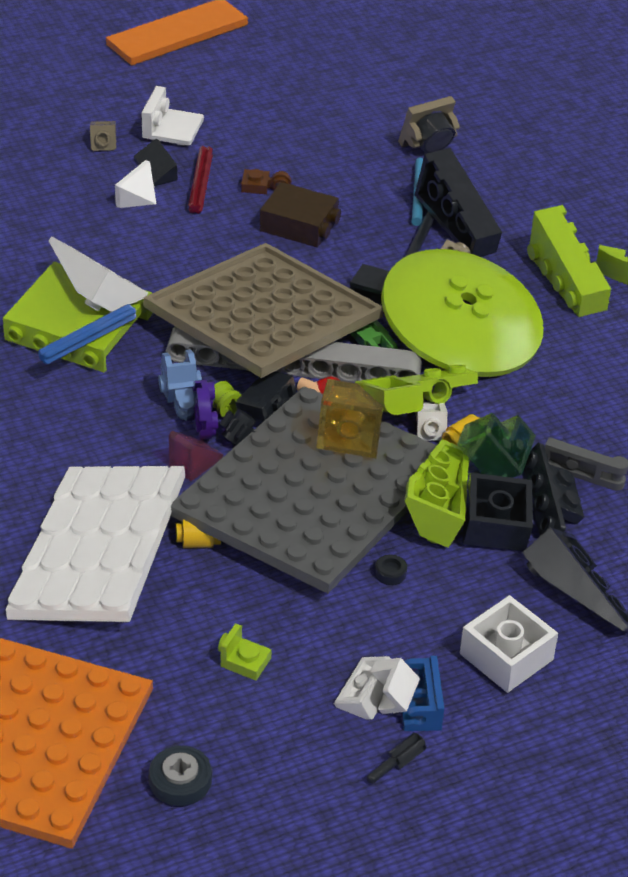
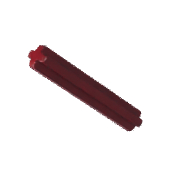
(200, 179)

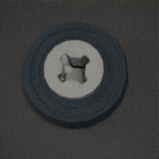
(171, 785)

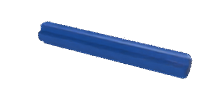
(87, 334)

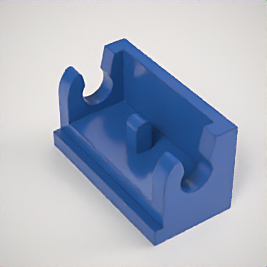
(427, 703)

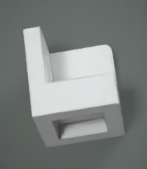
(398, 684)

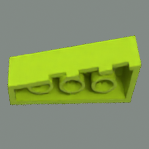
(567, 262)

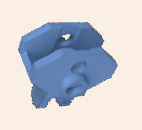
(177, 383)

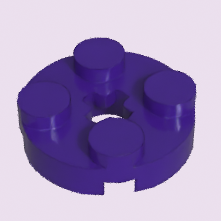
(205, 420)

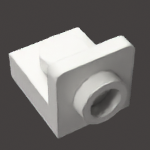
(431, 421)

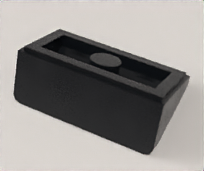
(162, 164)

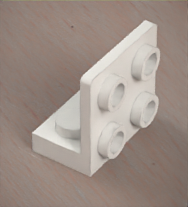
(168, 124)

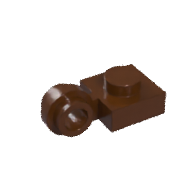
(259, 181)

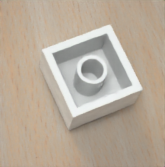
(508, 643)

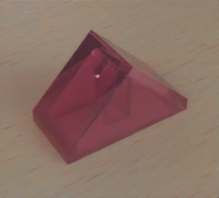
(192, 454)

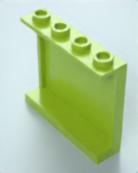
(56, 309)

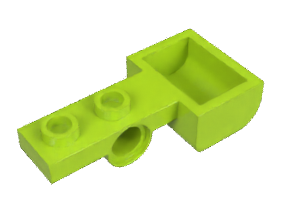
(407, 393)

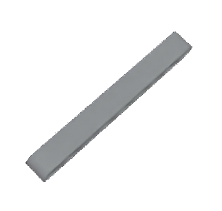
(336, 359)

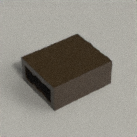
(299, 214)

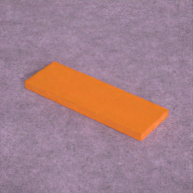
(176, 31)

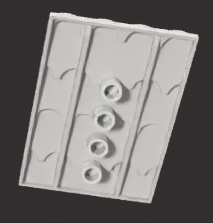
(96, 544)

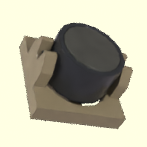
(430, 129)

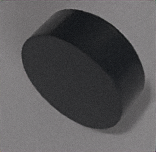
(391, 569)

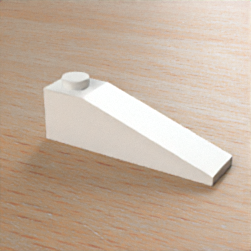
(95, 281)

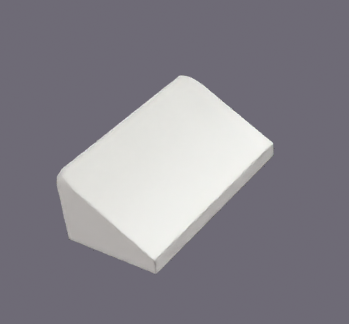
(362, 691)

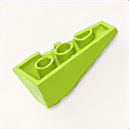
(439, 494)

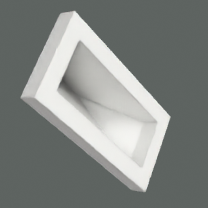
(136, 188)

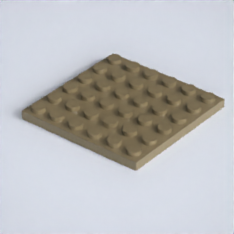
(263, 309)

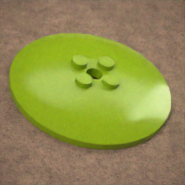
(429, 316)

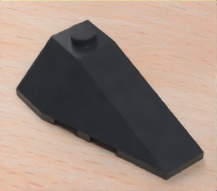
(568, 566)

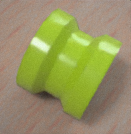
(225, 398)

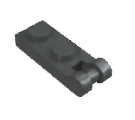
(587, 464)

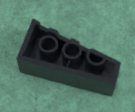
(456, 204)

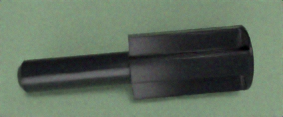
(399, 756)

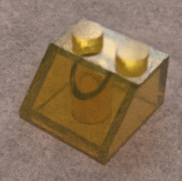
(349, 420)

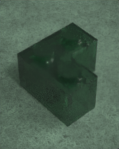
(496, 445)

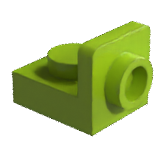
(243, 655)

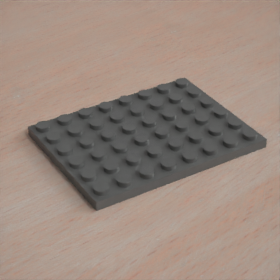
(304, 504)

